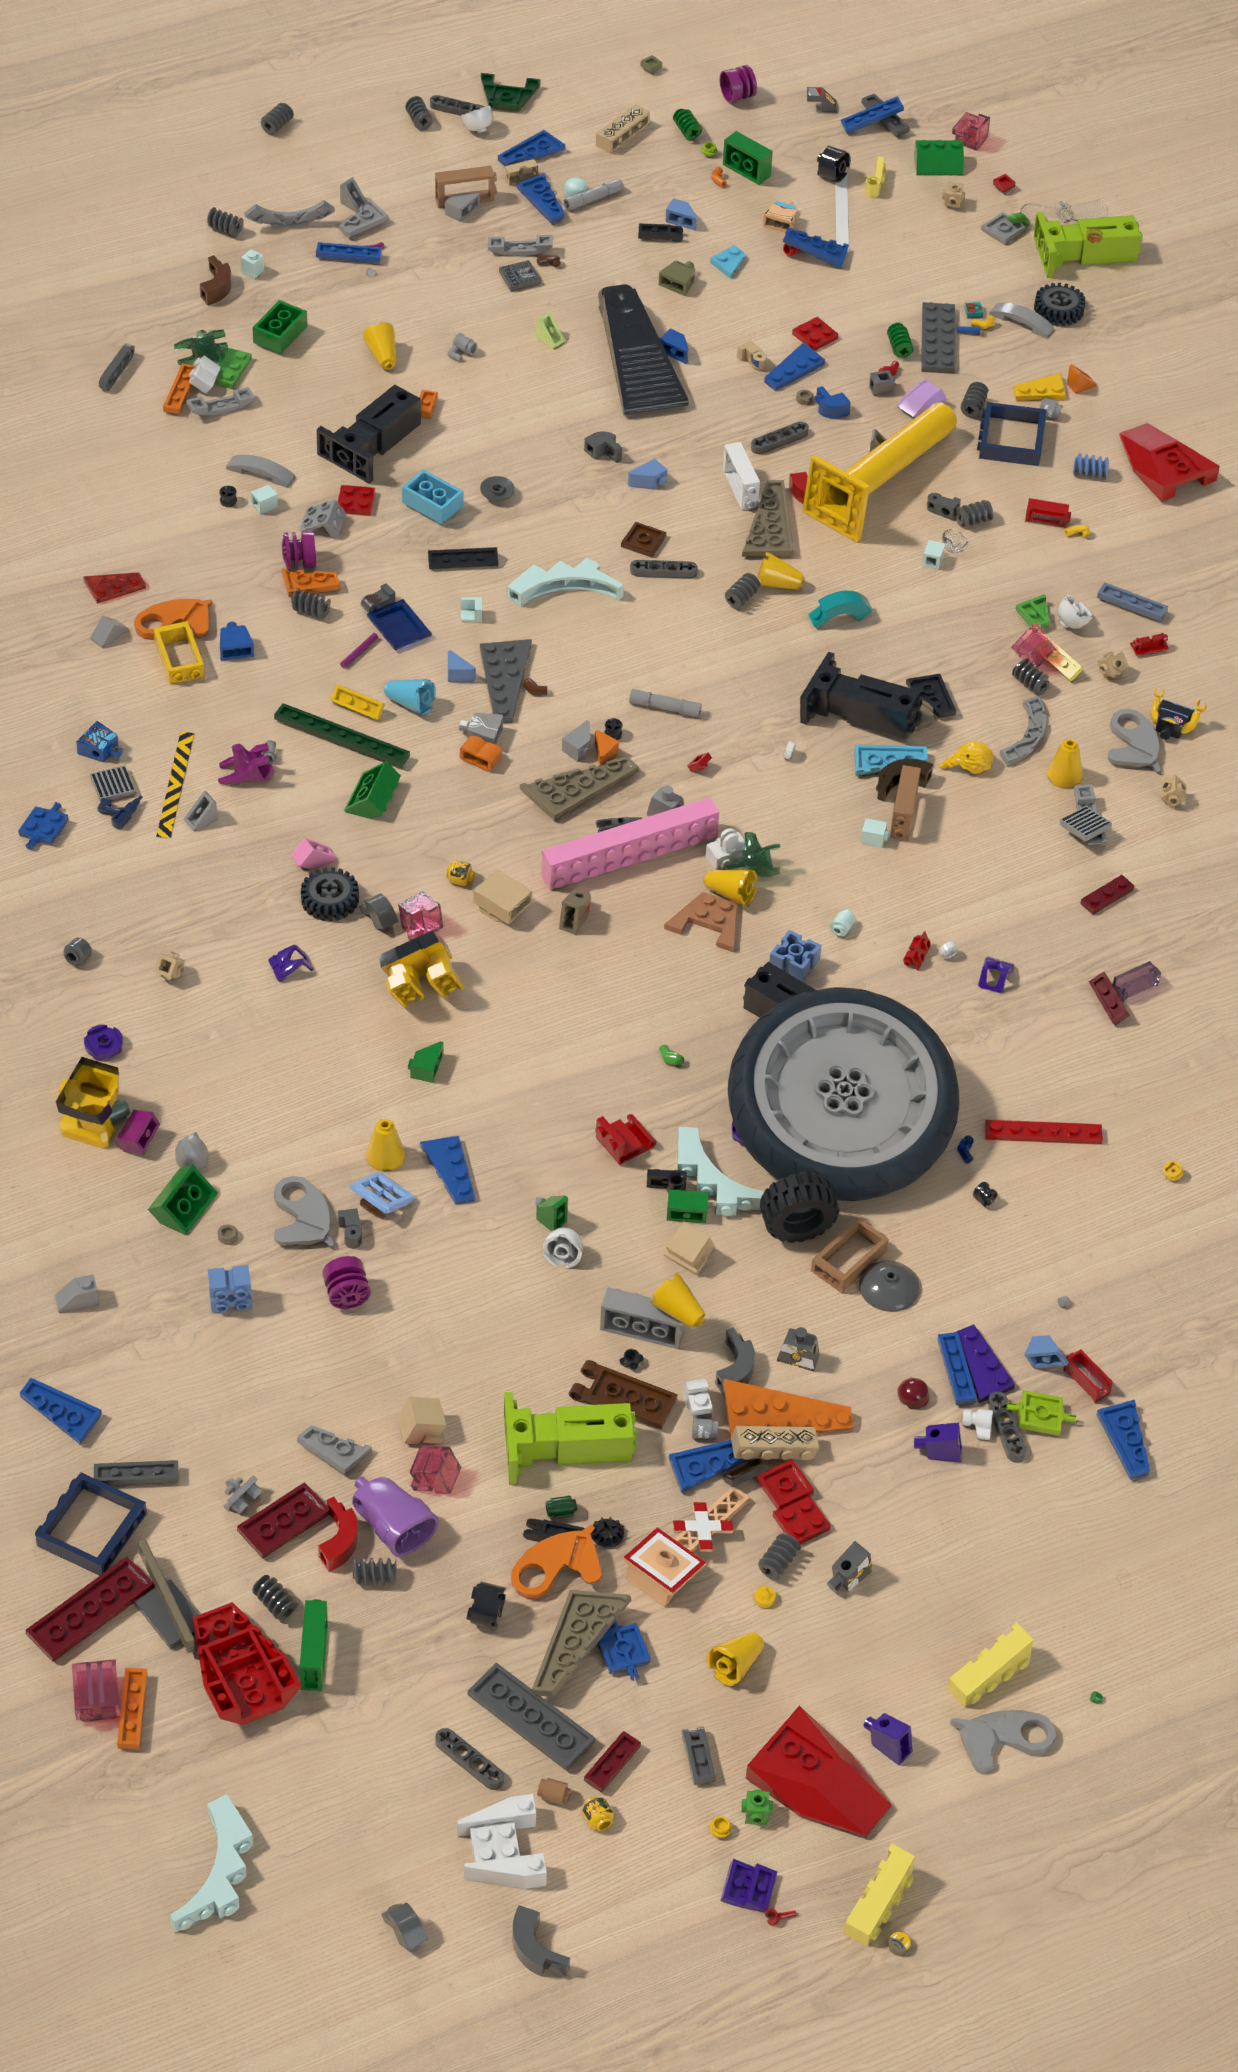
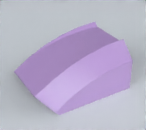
(921, 398)

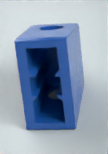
(235, 642)

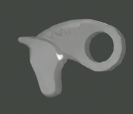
(1142, 741)
(311, 1214)
(989, 1730)

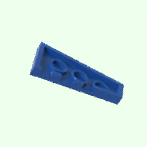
(822, 249)
(702, 1463)

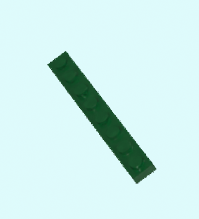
(342, 735)

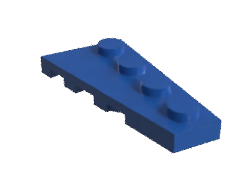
(532, 148)
(538, 192)
(797, 364)
(450, 1166)
(65, 1411)
(1124, 1433)

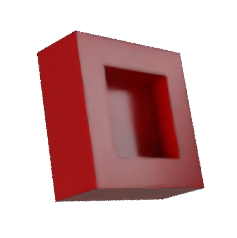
(1004, 183)
(699, 762)

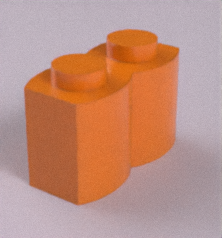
(481, 753)

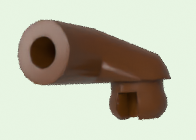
(554, 259)
(533, 688)
(371, 1208)

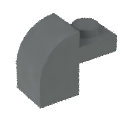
(603, 443)
(380, 911)
(405, 1925)

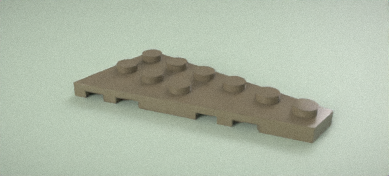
(771, 524)
(578, 786)
(578, 1630)

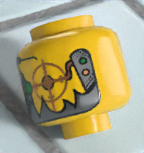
(460, 873)
(597, 1813)

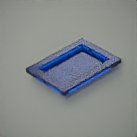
(399, 624)

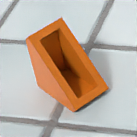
(1079, 380)
(606, 747)

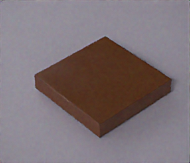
(643, 539)

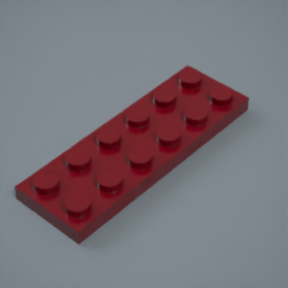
(89, 1609)

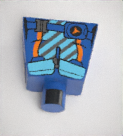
(99, 743)

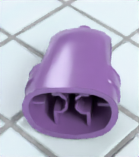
(394, 1515)

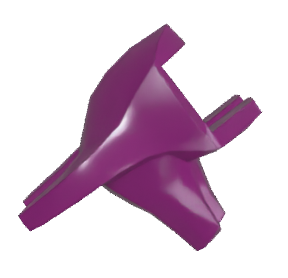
(247, 765)

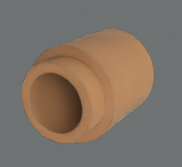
(554, 1791)

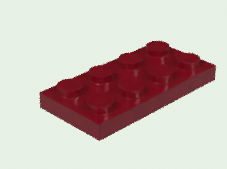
(283, 1520)

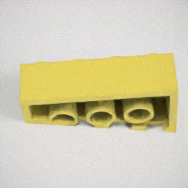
(992, 1666)
(881, 1896)

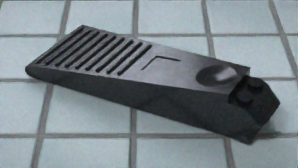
(638, 357)

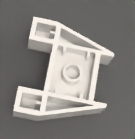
(496, 1845)

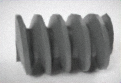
(418, 113)
(276, 118)
(224, 222)
(974, 399)
(974, 512)
(742, 590)
(310, 604)
(1031, 676)
(779, 1556)
(374, 1571)
(274, 1597)

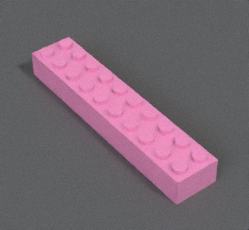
(629, 843)

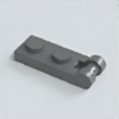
(699, 1756)

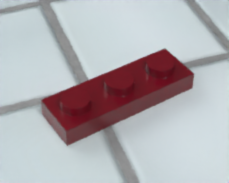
(1107, 894)
(1109, 998)
(612, 1761)

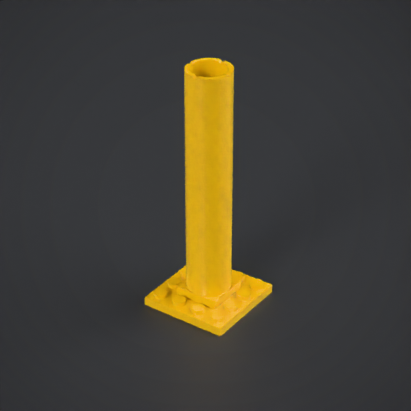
(841, 496)

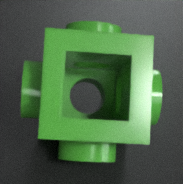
(757, 1807)

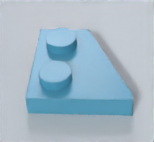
(728, 260)

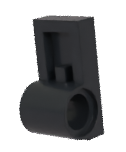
(666, 1179)

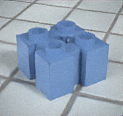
(796, 955)
(230, 1288)

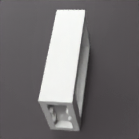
(741, 476)

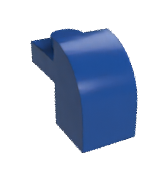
(832, 406)

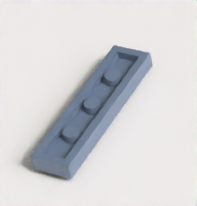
(1132, 601)

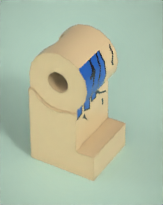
(753, 355)

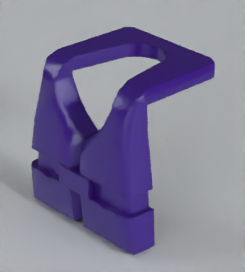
(283, 966)
(1002, 966)

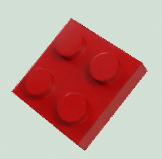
(815, 333)
(356, 499)
(785, 1484)
(802, 1519)

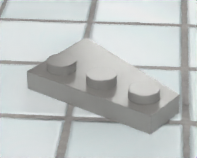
(366, 218)
(335, 1451)

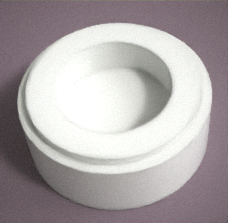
(789, 750)
(948, 950)

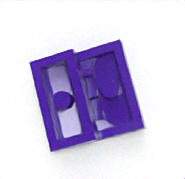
(748, 1886)

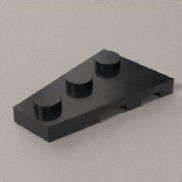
(935, 693)

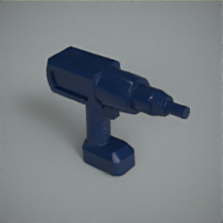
(122, 814)

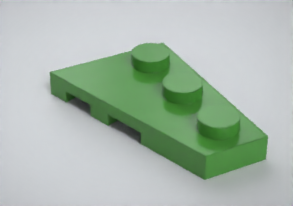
(232, 367)

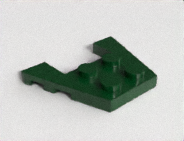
(507, 97)

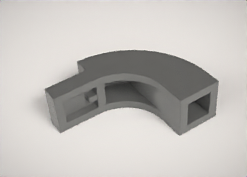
(743, 1367)
(528, 1949)

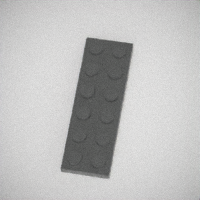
(938, 338)
(531, 1716)

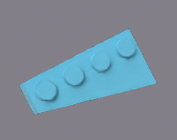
(875, 757)

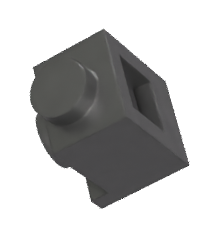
(881, 382)

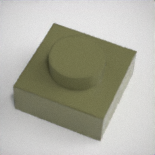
(651, 64)

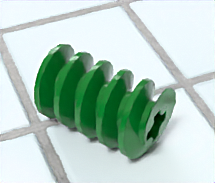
(687, 123)
(900, 340)

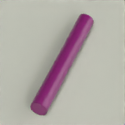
(359, 650)

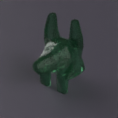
(203, 345)
(756, 857)

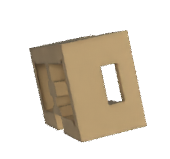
(519, 171)

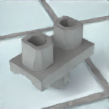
(236, 1501)

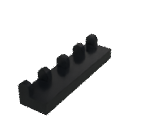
(463, 558)

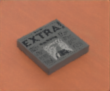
(519, 275)

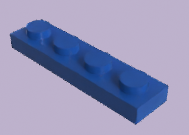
(872, 115)
(349, 252)
(956, 1368)

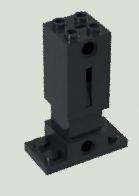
(374, 432)
(863, 701)
(769, 988)

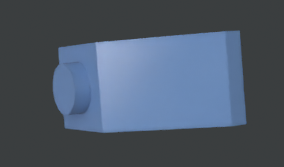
(681, 214)
(648, 475)
(1044, 1353)

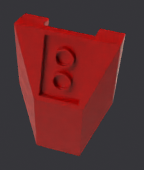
(1165, 461)
(817, 1777)

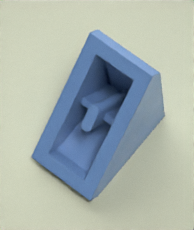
(459, 669)

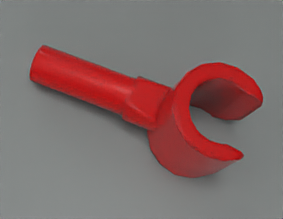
(772, 1912)

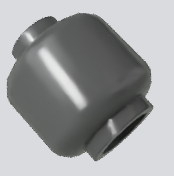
(77, 951)

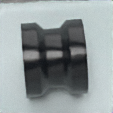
(228, 496)
(613, 728)
(985, 1194)

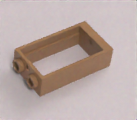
(465, 175)
(905, 802)
(834, 1276)

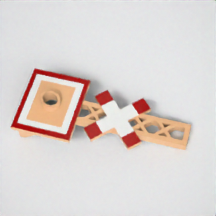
(664, 1577)

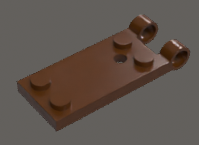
(648, 1401)

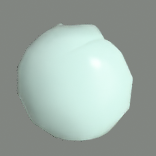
(574, 186)

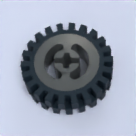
(1060, 304)
(330, 903)

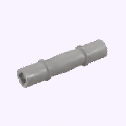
(593, 194)
(665, 703)

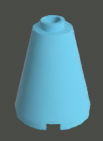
(413, 694)

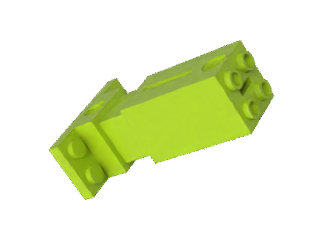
(1069, 242)
(569, 1435)

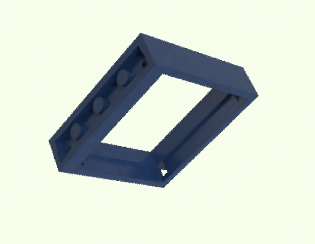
(1008, 453)
(114, 1546)

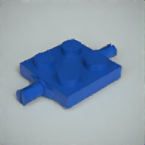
(43, 825)
(624, 1649)

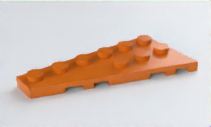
(767, 1407)

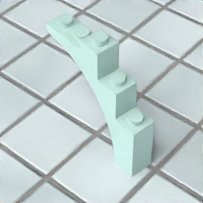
(584, 576)
(728, 1193)
(229, 1869)

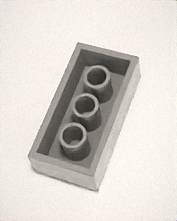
(637, 1318)

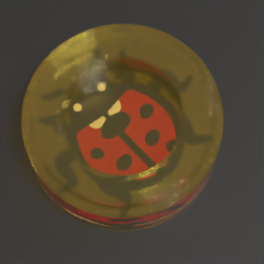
(1094, 235)

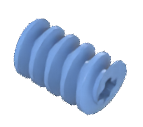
(1091, 465)

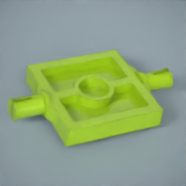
(1041, 1412)

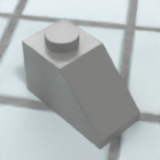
(462, 205)
(577, 742)
(78, 1294)

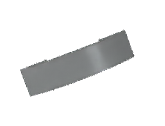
(520, 248)
(1039, 325)
(224, 405)
(262, 466)
(1086, 797)

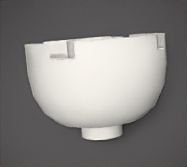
(478, 119)
(1073, 614)
(563, 1247)

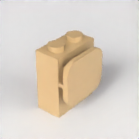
(502, 897)

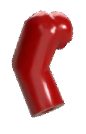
(893, 368)

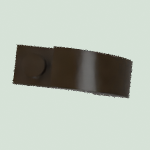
(891, 773)

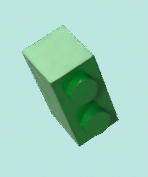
(687, 1206)

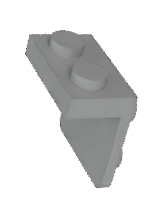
(326, 515)

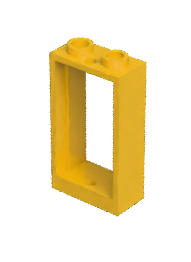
(175, 633)

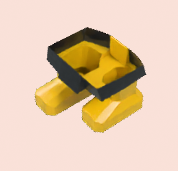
(415, 958)
(88, 1101)

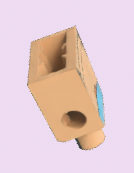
(780, 216)

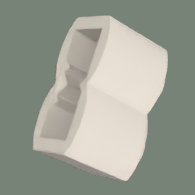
(204, 374)

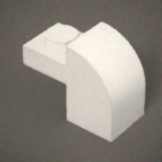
(697, 1396)

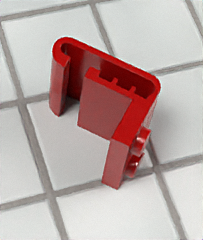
(622, 1139)

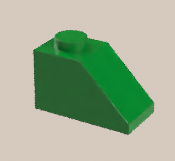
(426, 1062)
(553, 1212)

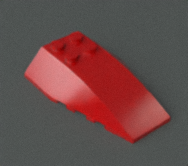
(241, 1666)

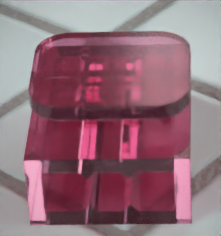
(96, 1690)

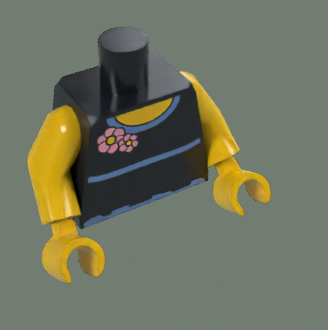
(1173, 718)

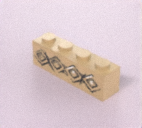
(622, 128)
(774, 1442)

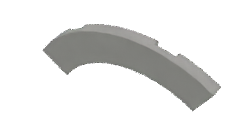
(289, 219)
(1033, 735)

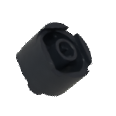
(833, 163)
(487, 1605)

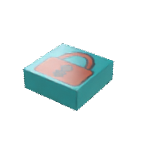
(973, 309)

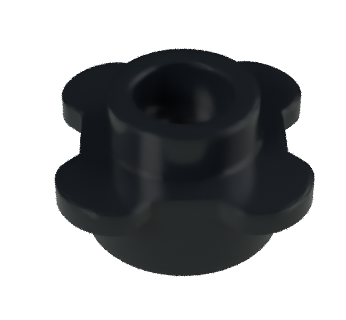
(631, 1354)

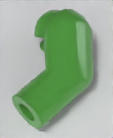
(1019, 218)
(670, 1057)

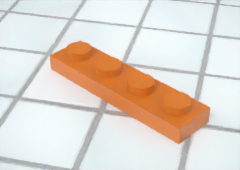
(179, 390)
(132, 1708)

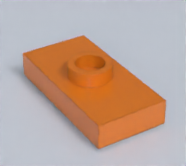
(428, 402)

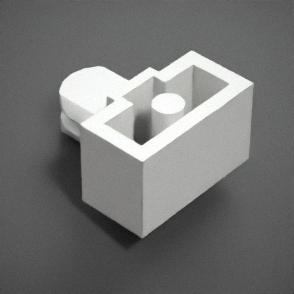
(725, 850)

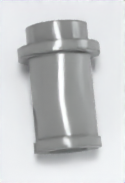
(271, 753)

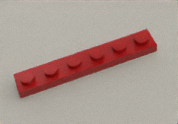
(1043, 1131)

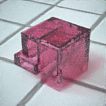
(972, 130)
(1034, 645)
(420, 915)
(435, 1469)

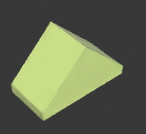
(548, 331)

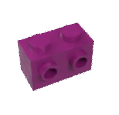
(138, 1131)

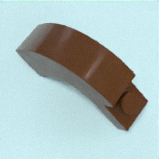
(218, 287)

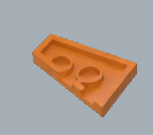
(311, 582)

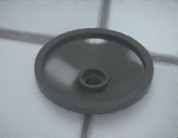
(889, 1286)

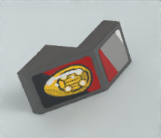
(819, 94)

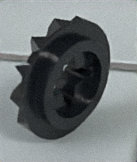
(602, 1538)

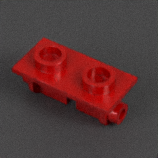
(1146, 645)
(918, 951)

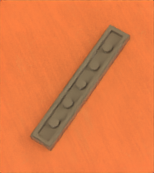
(166, 1596)

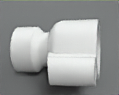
(981, 1419)

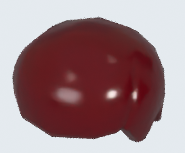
(913, 1393)

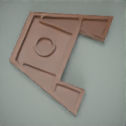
(709, 913)

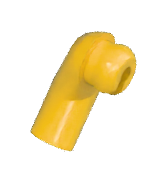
(984, 324)
(1084, 529)

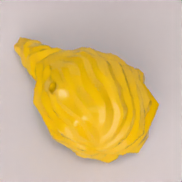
(971, 756)

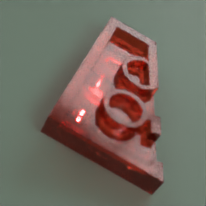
(113, 585)

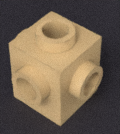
(954, 194)
(1113, 664)
(1173, 791)
(170, 965)

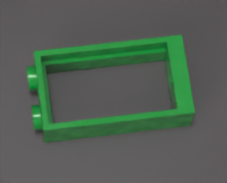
(313, 1645)

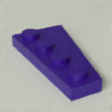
(984, 1367)

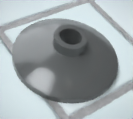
(497, 488)

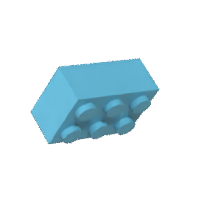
(432, 496)

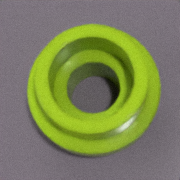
(709, 149)

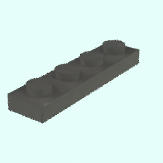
(893, 123)
(137, 1472)

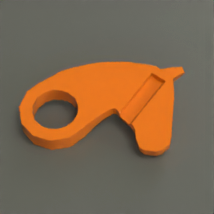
(173, 612)
(554, 1553)

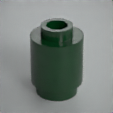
(561, 1507)

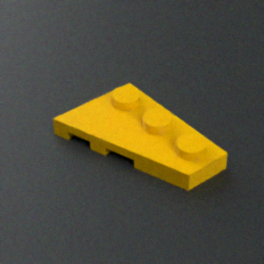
(1041, 388)

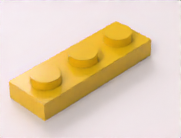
(357, 702)

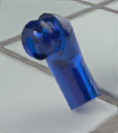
(964, 1147)

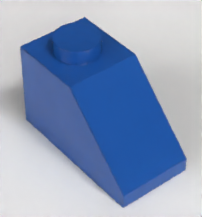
(675, 345)

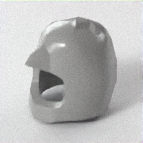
(191, 1151)

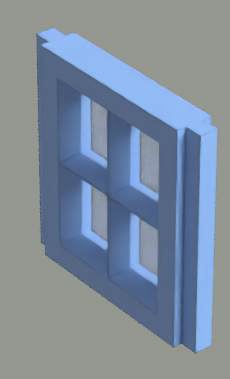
(382, 1192)

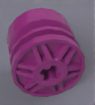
(738, 83)
(299, 549)
(346, 1282)

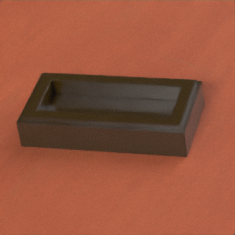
(745, 1472)

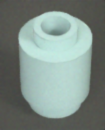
(842, 923)

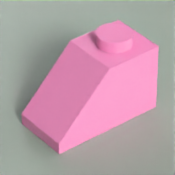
(312, 854)

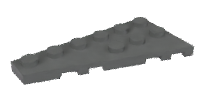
(504, 671)

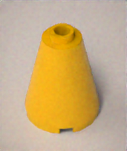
(381, 343)
(779, 574)
(1066, 765)
(733, 884)
(385, 1147)
(679, 1302)
(734, 1657)

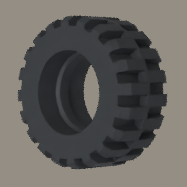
(799, 1207)

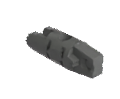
(605, 824)

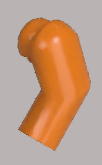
(717, 177)

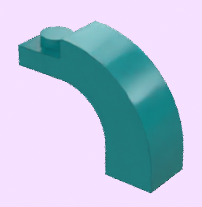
(840, 603)

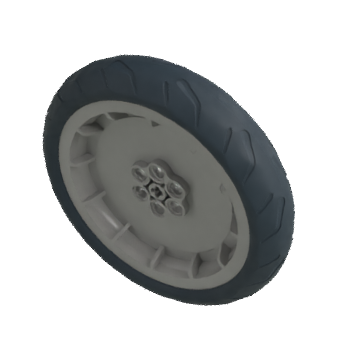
(846, 1035)

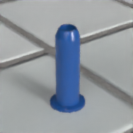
(963, 329)

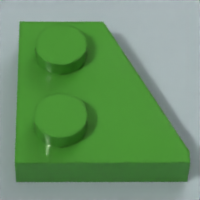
(1034, 611)

